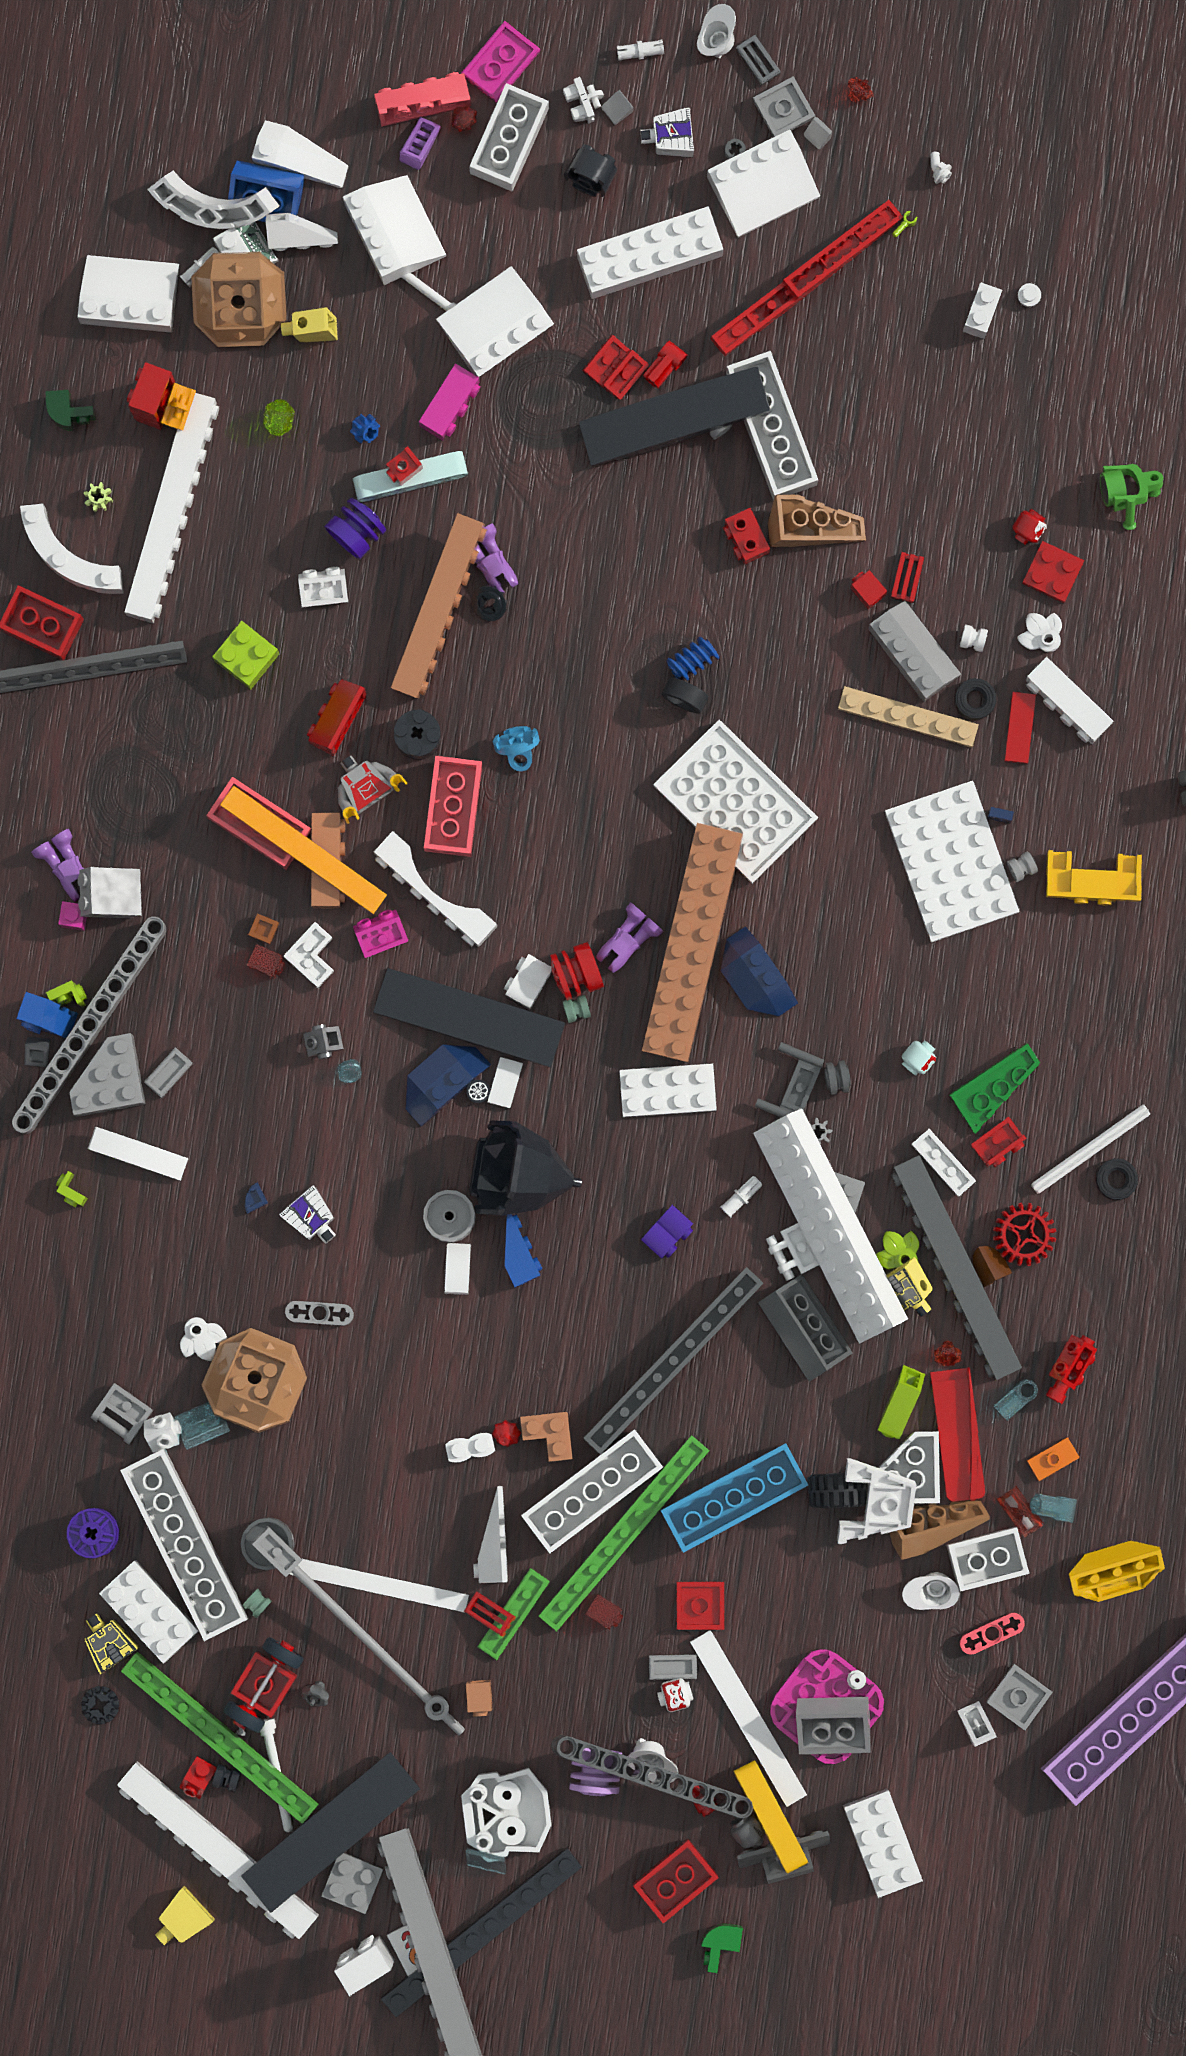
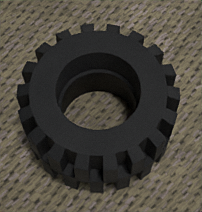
(834, 1492)

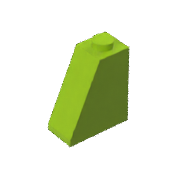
(901, 1402)

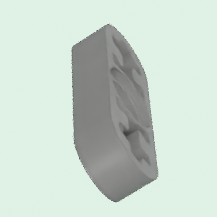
(301, 1317)

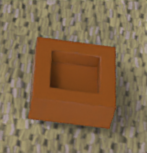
(263, 929)

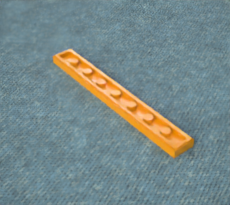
(303, 849)

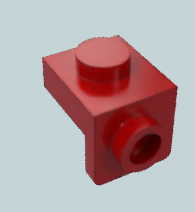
(197, 1778)

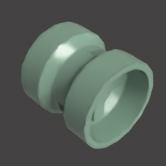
(576, 1009)

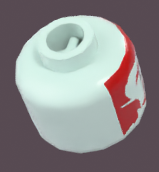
(919, 1057)

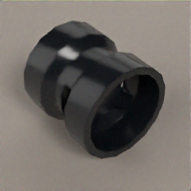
(226, 1778)

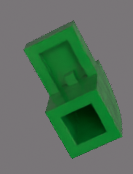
(719, 1937)

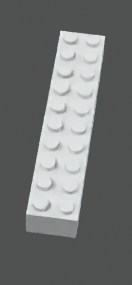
(830, 1225)

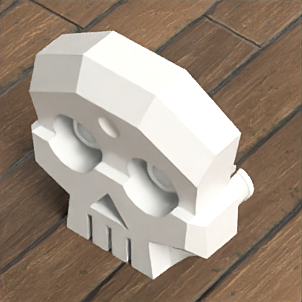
(525, 1810)

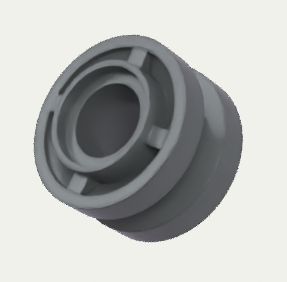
(837, 1077)

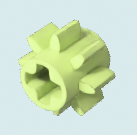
(94, 491)

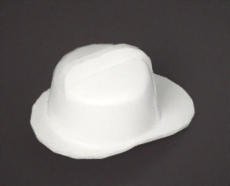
(717, 31)
(931, 1592)
(653, 1754)

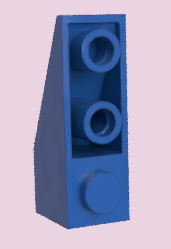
(517, 1255)

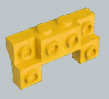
(1093, 884)

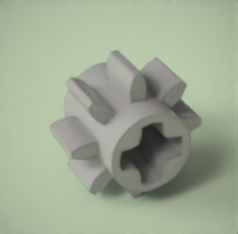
(821, 1127)

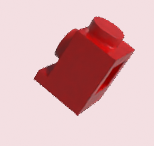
(402, 476)

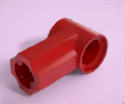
(668, 360)

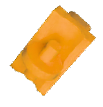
(178, 406)

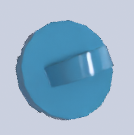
(517, 742)

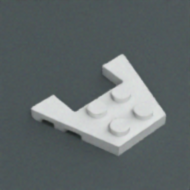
(887, 1504)

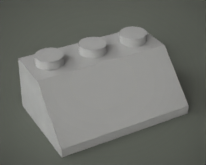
(833, 1725)

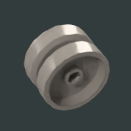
(435, 1213)

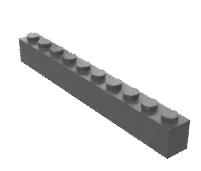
(956, 1267)
(673, 1360)

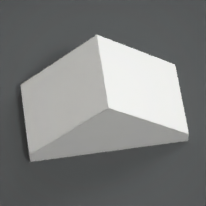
(976, 1724)

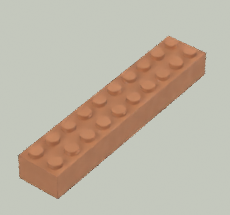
(692, 942)

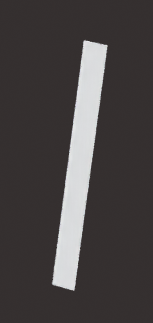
(384, 1585)

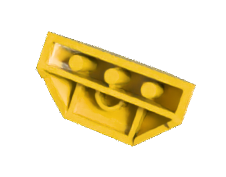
(1116, 1570)

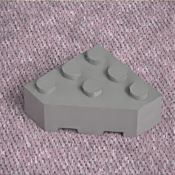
(110, 1079)

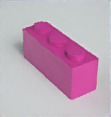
(450, 402)

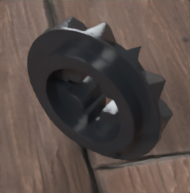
(480, 599)
(103, 1694)

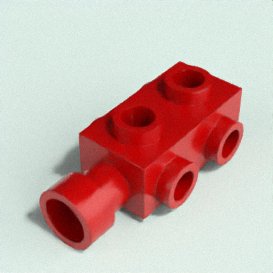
(1071, 1363)

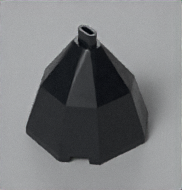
(517, 1171)

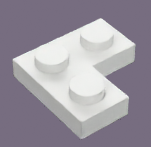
(304, 955)

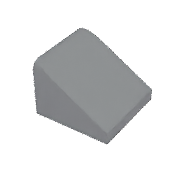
(617, 107)
(818, 133)

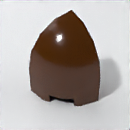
(989, 1265)

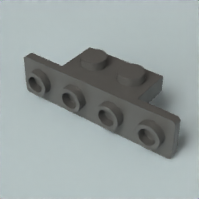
(773, 1867)

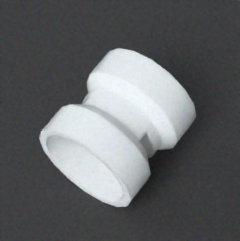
(971, 637)

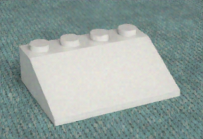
(763, 183)
(394, 228)
(128, 293)
(494, 321)

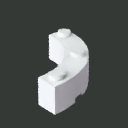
(210, 211)
(64, 563)

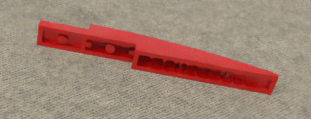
(806, 278)

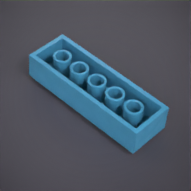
(734, 1497)

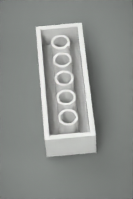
(650, 252)
(777, 434)
(592, 1491)

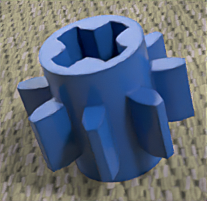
(365, 428)

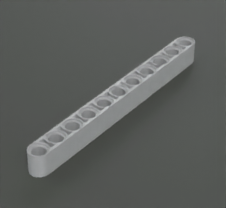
(88, 1037)

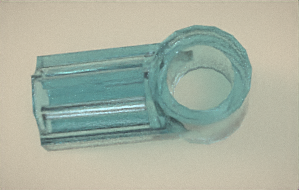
(1014, 1400)
(1057, 1507)

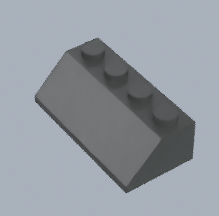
(805, 1327)

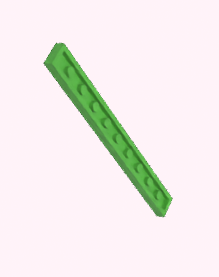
(623, 1533)
(219, 1737)

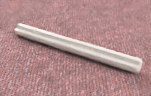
(1090, 1149)

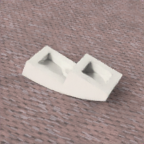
(457, 1268)

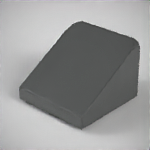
(37, 1051)

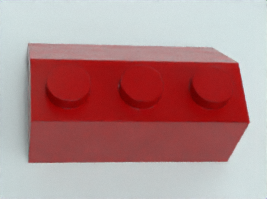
(336, 716)

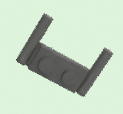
(800, 1083)

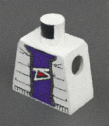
(671, 134)
(310, 1216)

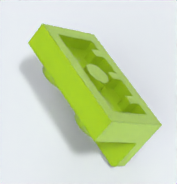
(63, 994)

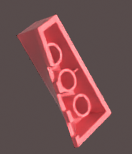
(422, 99)

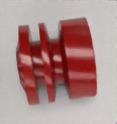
(576, 971)

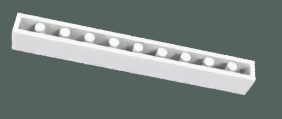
(170, 511)
(208, 1844)

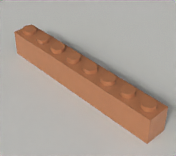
(438, 606)

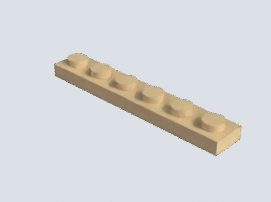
(908, 717)

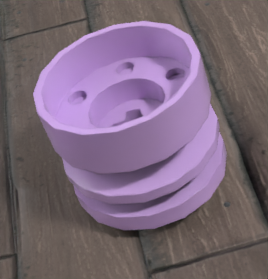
(592, 1780)

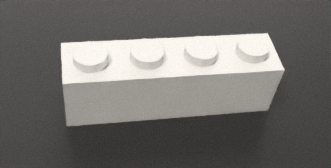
(1068, 700)

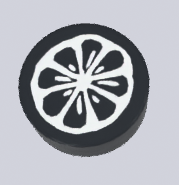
(478, 1091)

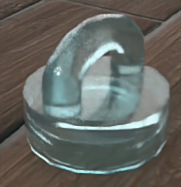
(349, 1071)

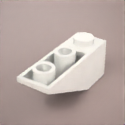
(289, 230)

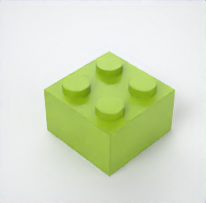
(246, 655)

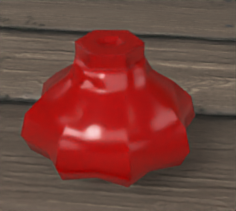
(506, 1433)

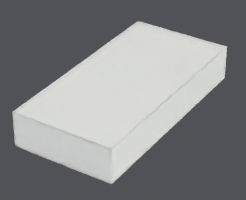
(505, 1082)

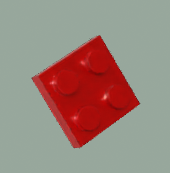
(1053, 572)
(700, 1605)

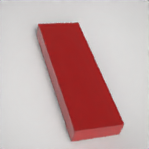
(1020, 727)

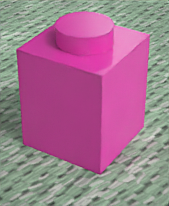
(71, 917)

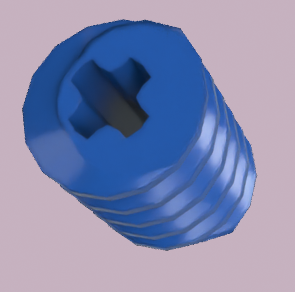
(692, 659)

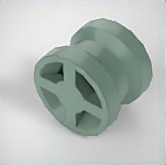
(256, 1603)

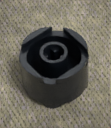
(591, 171)
(414, 747)

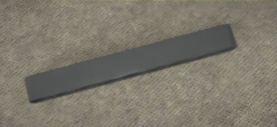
(662, 1781)

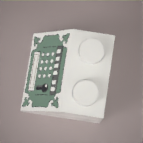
(244, 239)

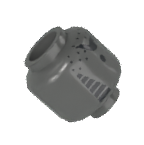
(747, 1831)

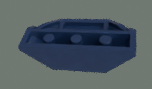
(755, 975)
(442, 1079)

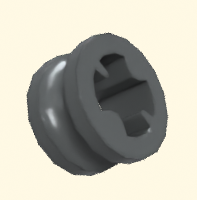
(737, 142)

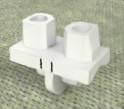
(577, 91)

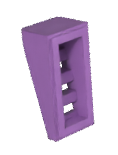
(413, 156)

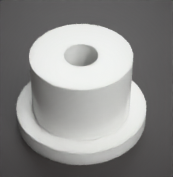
(851, 1679)

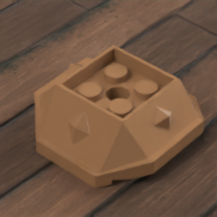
(244, 275)
(260, 1404)

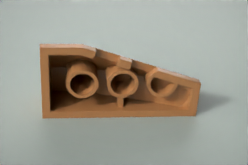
(804, 523)
(936, 1525)

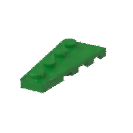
(987, 1091)

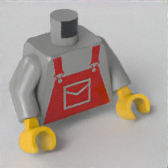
(364, 786)

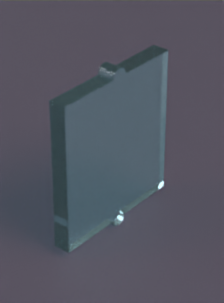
(485, 1861)

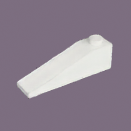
(492, 1555)

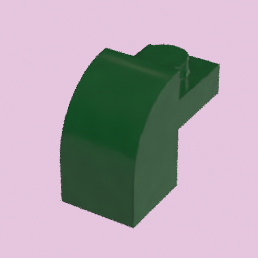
(62, 413)

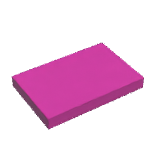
(500, 61)

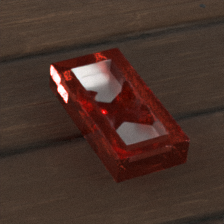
(1019, 1511)

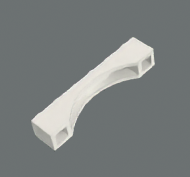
(470, 921)

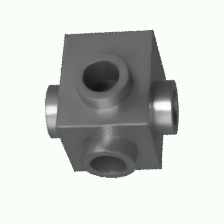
(323, 1041)

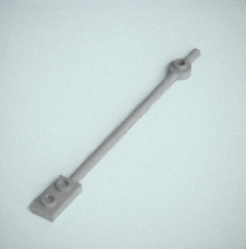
(287, 1562)

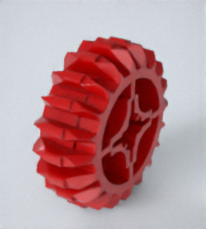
(1043, 1244)

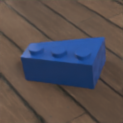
(45, 1015)

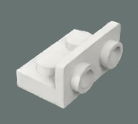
(323, 587)

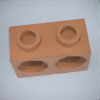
(479, 1697)

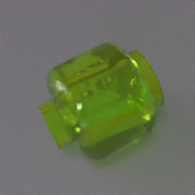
(278, 417)

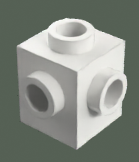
(162, 1432)

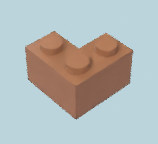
(553, 1428)

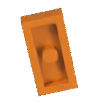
(1053, 1459)

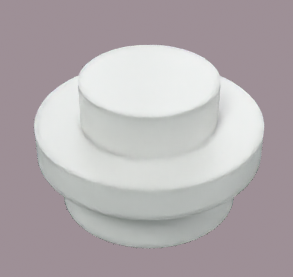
(1029, 295)

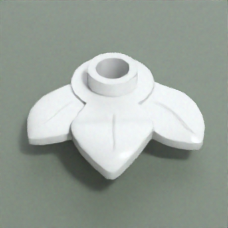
(1039, 630)
(203, 1342)

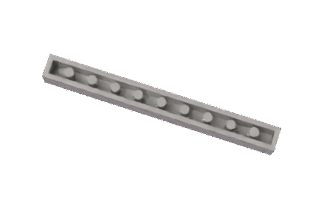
(429, 1943)

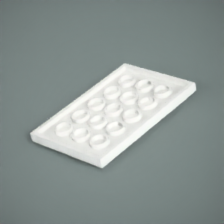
(733, 790)
(951, 861)

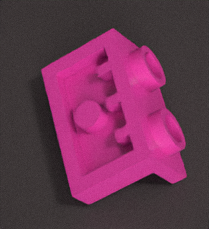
(380, 933)

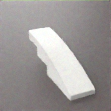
(137, 1153)

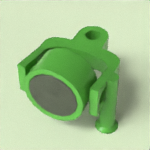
(1115, 493)

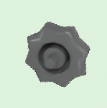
(315, 1694)

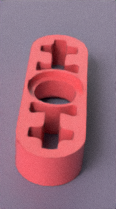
(1005, 1620)

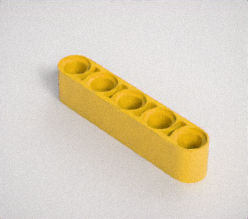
(771, 1817)

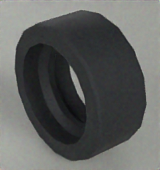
(685, 695)

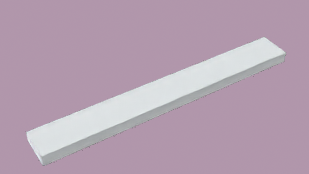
(748, 1718)

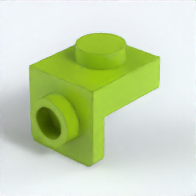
(71, 1196)

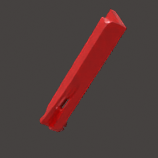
(958, 1434)

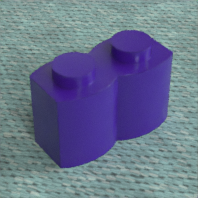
(667, 1232)

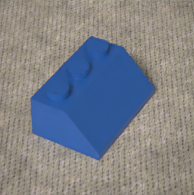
(283, 185)

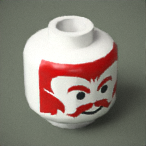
(675, 1694)

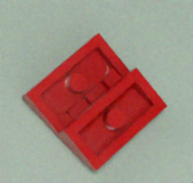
(615, 367)

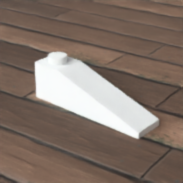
(290, 151)

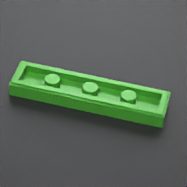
(519, 1606)

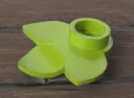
(896, 1248)

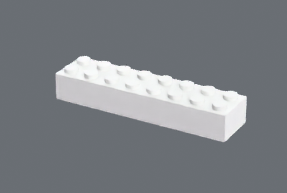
(184, 1544)

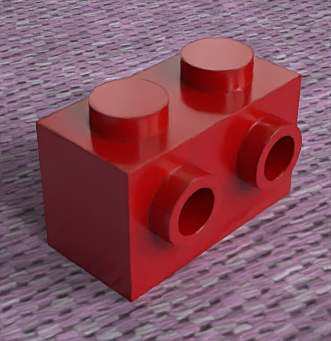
(746, 536)

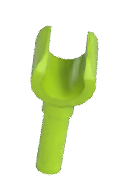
(904, 224)

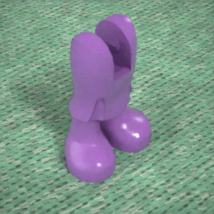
(495, 562)
(67, 870)
(623, 942)

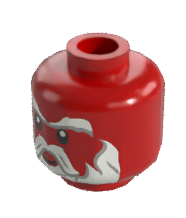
(1029, 526)

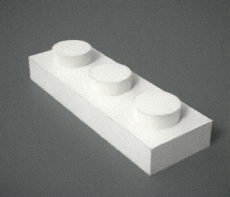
(943, 1162)

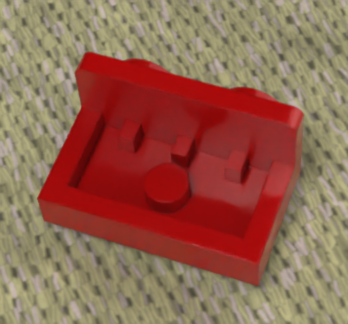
(998, 1142)

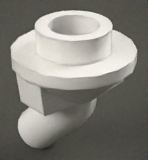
(941, 170)

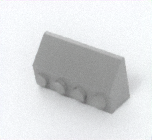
(914, 650)

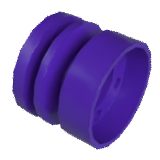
(355, 528)
(106, 1537)

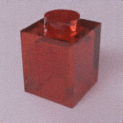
(266, 961)
(604, 1612)

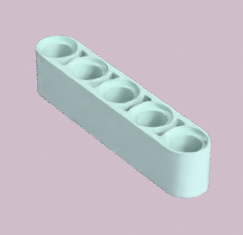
(434, 471)

